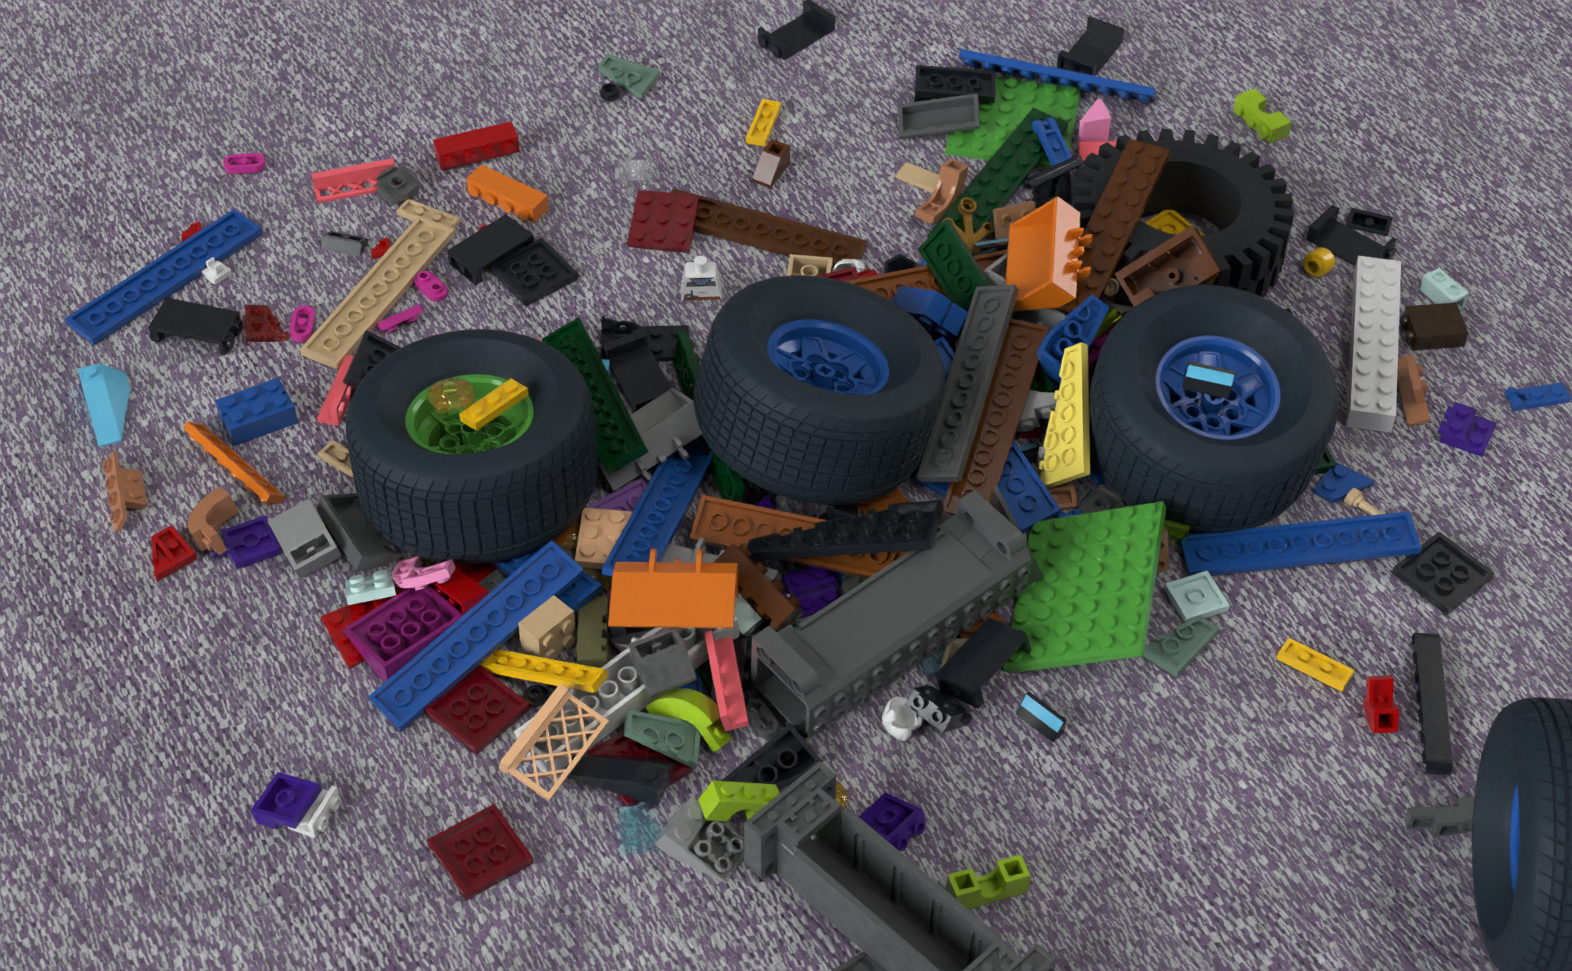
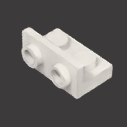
(317, 816)

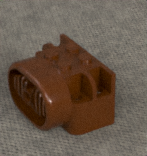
(1173, 264)

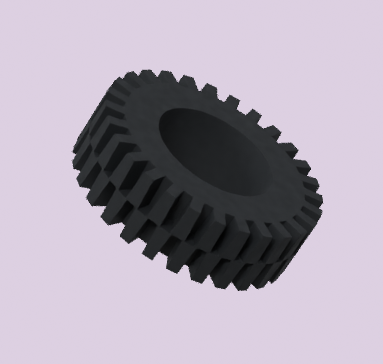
(1212, 184)

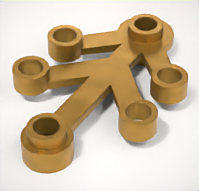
(966, 209)

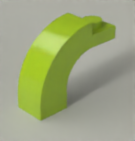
(697, 710)

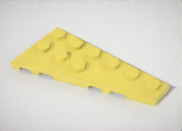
(1068, 426)

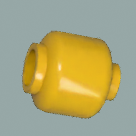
(1319, 262)

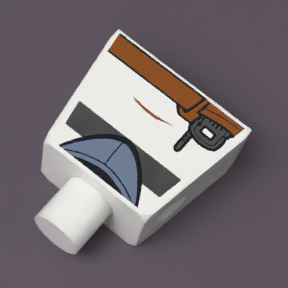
(701, 281)

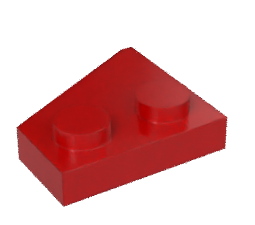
(170, 552)

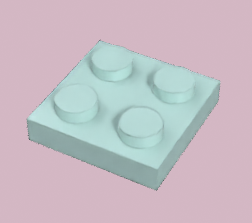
(370, 587)
(1196, 596)

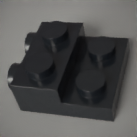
(938, 709)

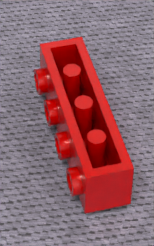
(476, 145)

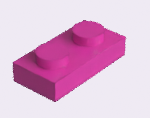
(408, 315)

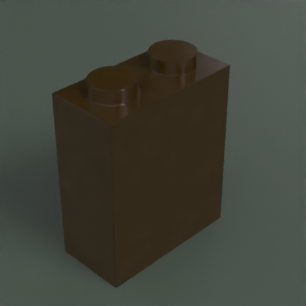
(1434, 326)

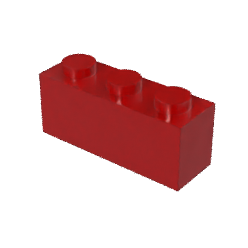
(460, 591)

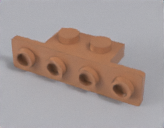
(1412, 390)
(125, 490)

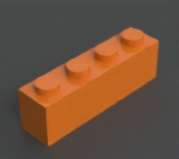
(507, 193)

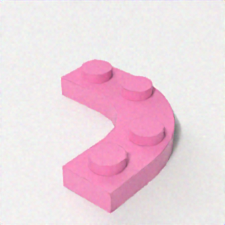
(410, 574)

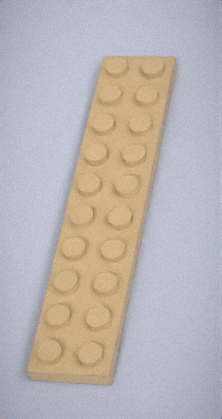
(377, 292)

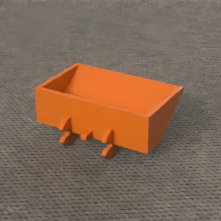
(1045, 256)
(674, 594)

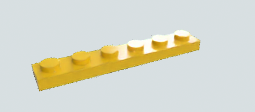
(545, 670)

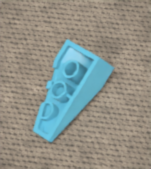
(107, 401)

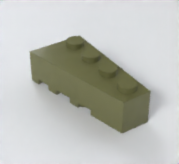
(593, 634)

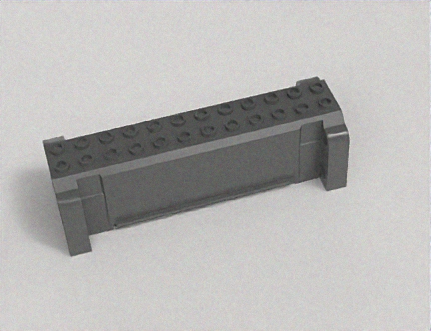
(890, 620)
(871, 886)

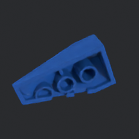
(1075, 328)

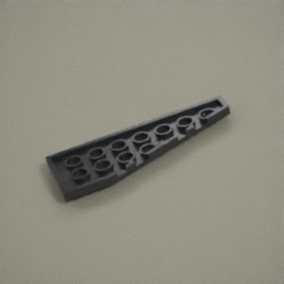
(893, 530)

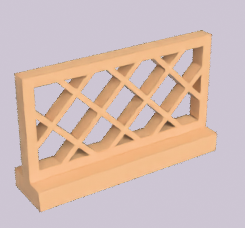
(536, 728)

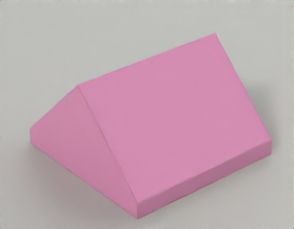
(1095, 124)

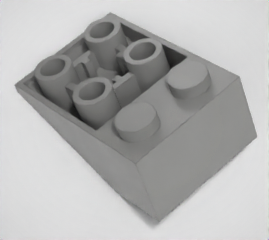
(304, 538)
(701, 842)

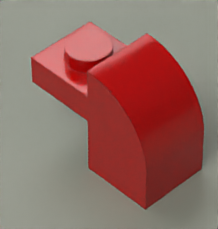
(1379, 705)

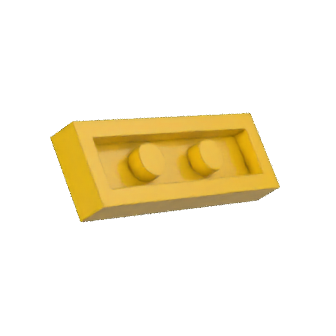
(763, 122)
(493, 404)
(1315, 664)

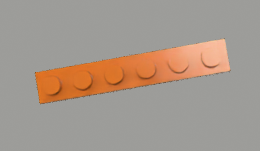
(237, 465)

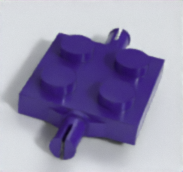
(249, 542)

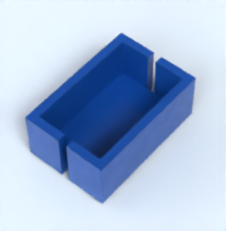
(931, 310)
(256, 411)

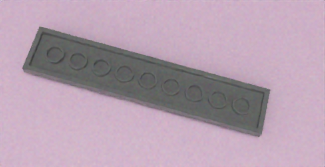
(968, 384)

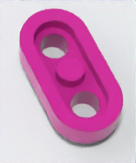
(244, 163)
(430, 286)
(301, 328)

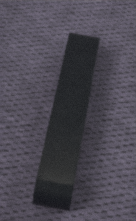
(1433, 704)

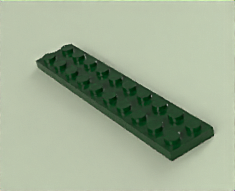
(1003, 172)
(959, 277)
(686, 366)
(616, 433)

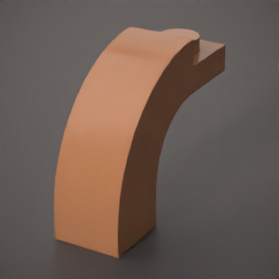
(946, 192)
(208, 517)

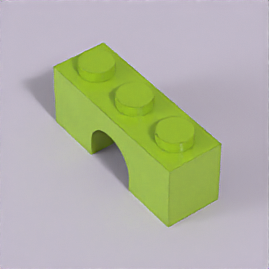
(1252, 107)
(725, 798)
(1005, 881)

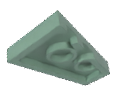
(628, 74)
(1182, 646)
(666, 735)

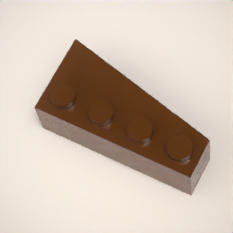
(761, 589)

